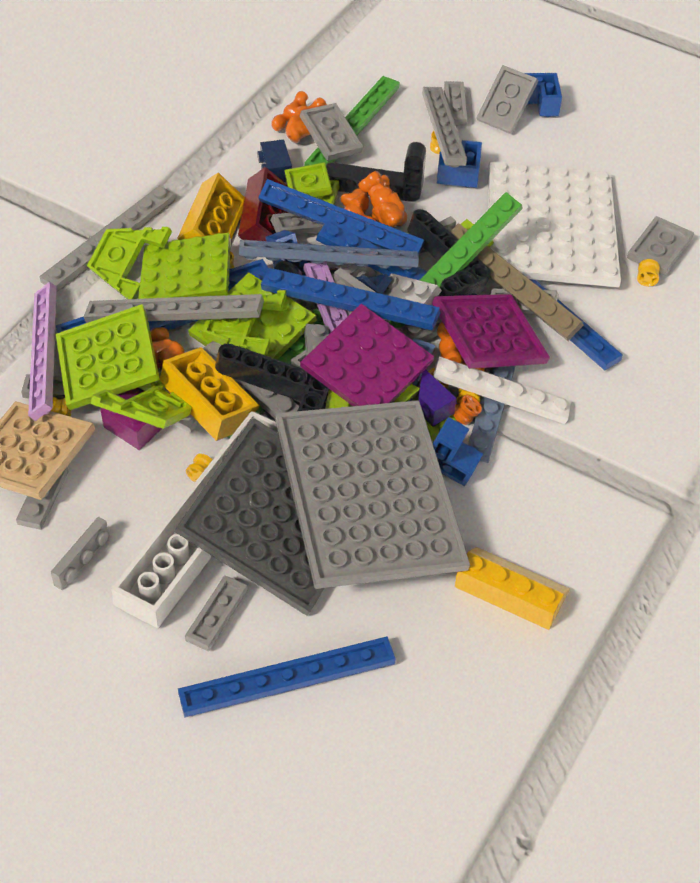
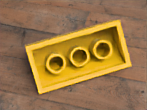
(213, 210)
(215, 398)
(512, 587)

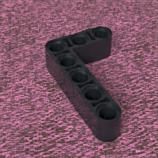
(406, 183)
(437, 242)
(271, 375)

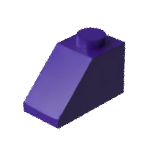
(435, 399)

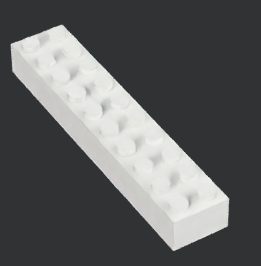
(168, 560)

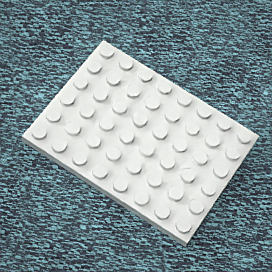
(564, 223)

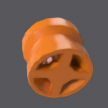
(467, 409)

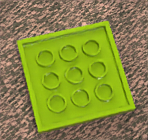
(186, 268)
(280, 327)
(107, 355)

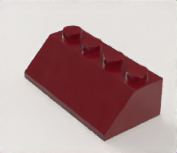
(257, 215)

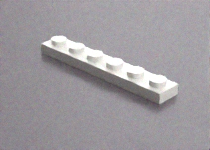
(502, 390)

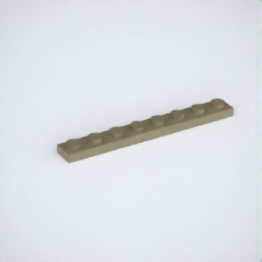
(526, 291)

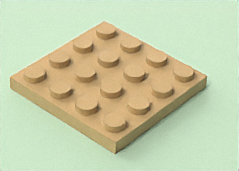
(39, 450)

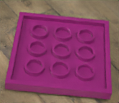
(490, 331)
(366, 360)

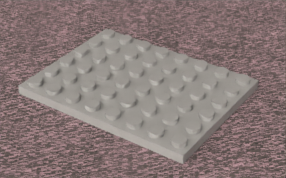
(369, 494)

